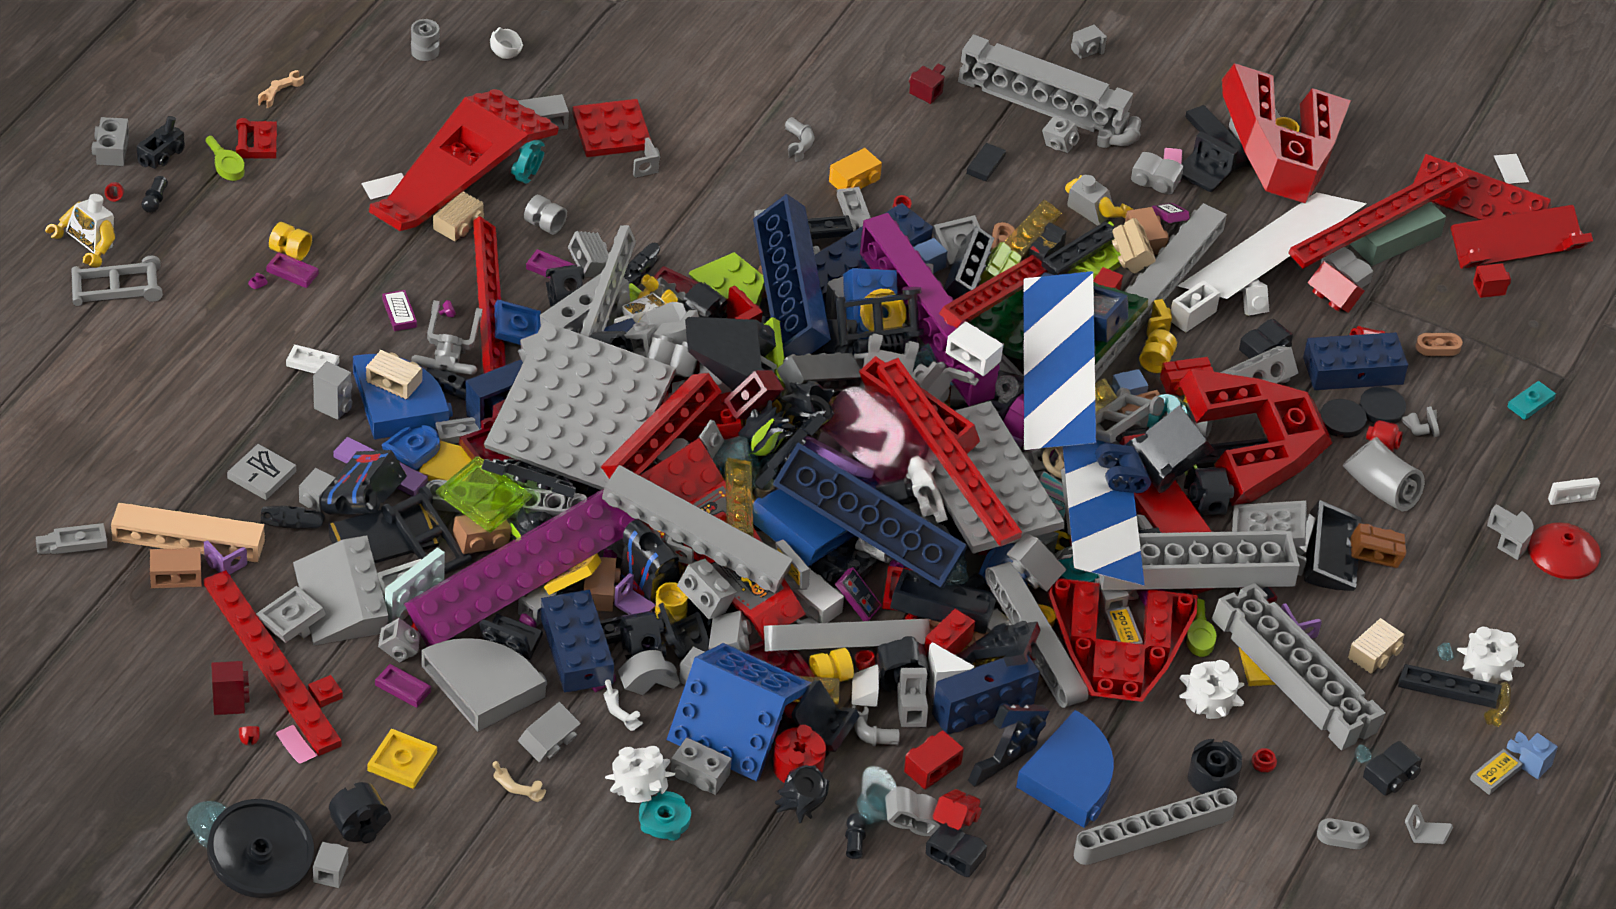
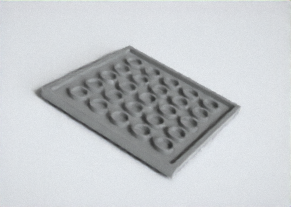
(576, 404)

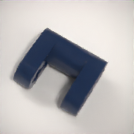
(1125, 468)

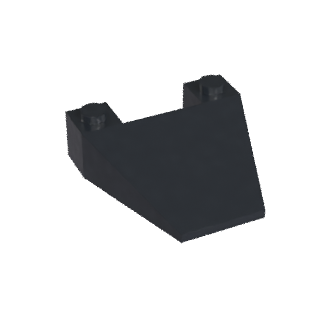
(729, 346)

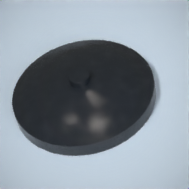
(260, 848)

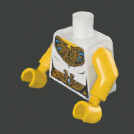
(89, 225)
(646, 301)

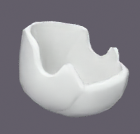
(505, 43)

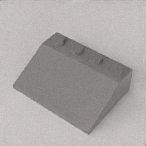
(348, 589)

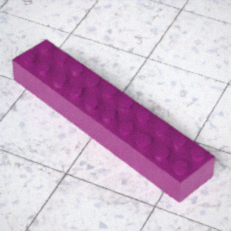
(889, 249)
(516, 569)

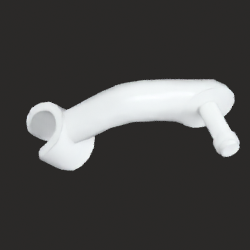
(612, 700)

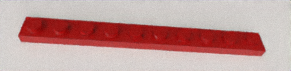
(1378, 215)
(488, 292)
(991, 292)
(949, 452)
(272, 663)

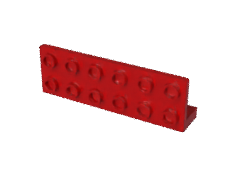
(1483, 195)
(1518, 236)

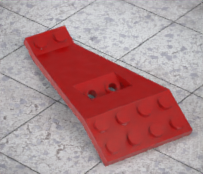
(467, 146)

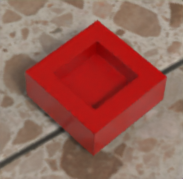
(325, 691)

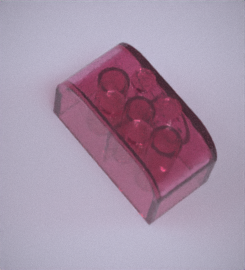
(876, 432)

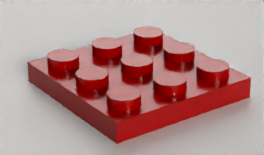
(611, 127)

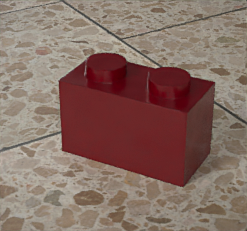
(753, 393)
(228, 687)

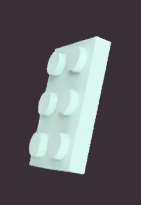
(413, 582)

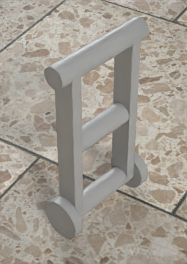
(150, 292)
(1124, 421)

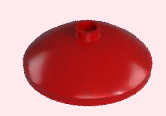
(1564, 551)

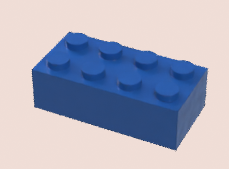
(860, 283)

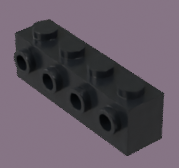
(969, 263)

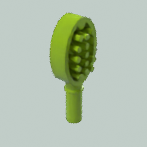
(227, 162)
(1201, 634)

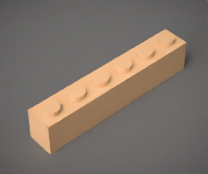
(185, 530)

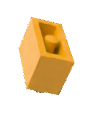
(855, 170)

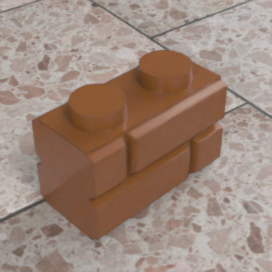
(1378, 545)

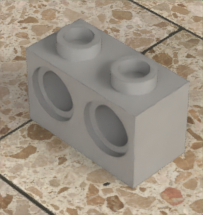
(111, 142)

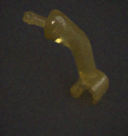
(1494, 715)

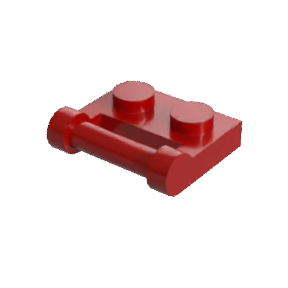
(264, 139)

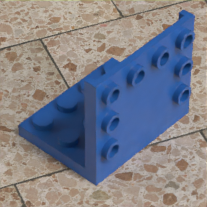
(734, 706)

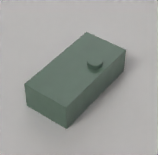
(1401, 235)

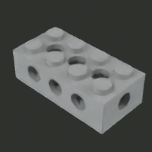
(575, 307)

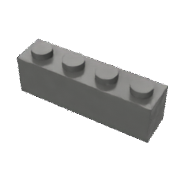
(828, 370)

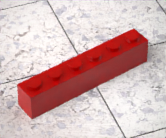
(664, 425)
(960, 427)

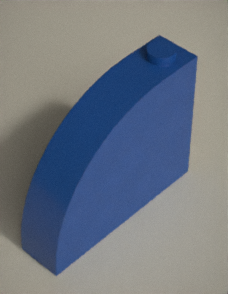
(391, 413)
(799, 525)
(1071, 770)

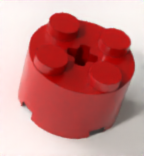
(796, 749)

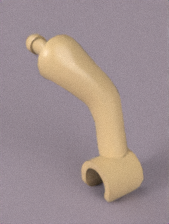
(504, 778)

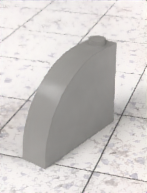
(483, 679)

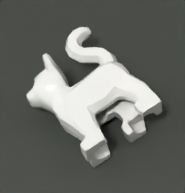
(926, 489)

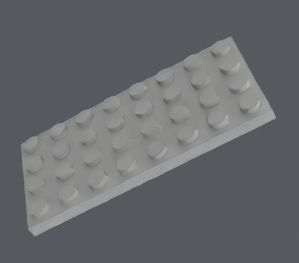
(1008, 476)

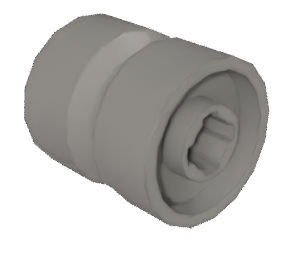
(425, 39)
(545, 214)

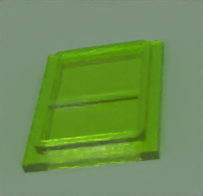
(483, 495)

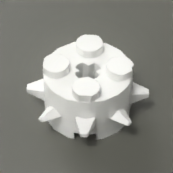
(1491, 655)
(1212, 689)
(639, 773)

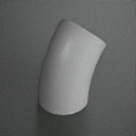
(1386, 475)

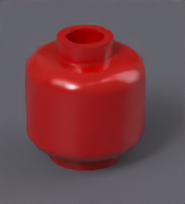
(1388, 434)

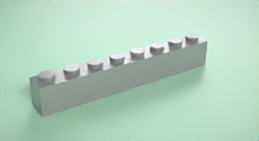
(696, 529)

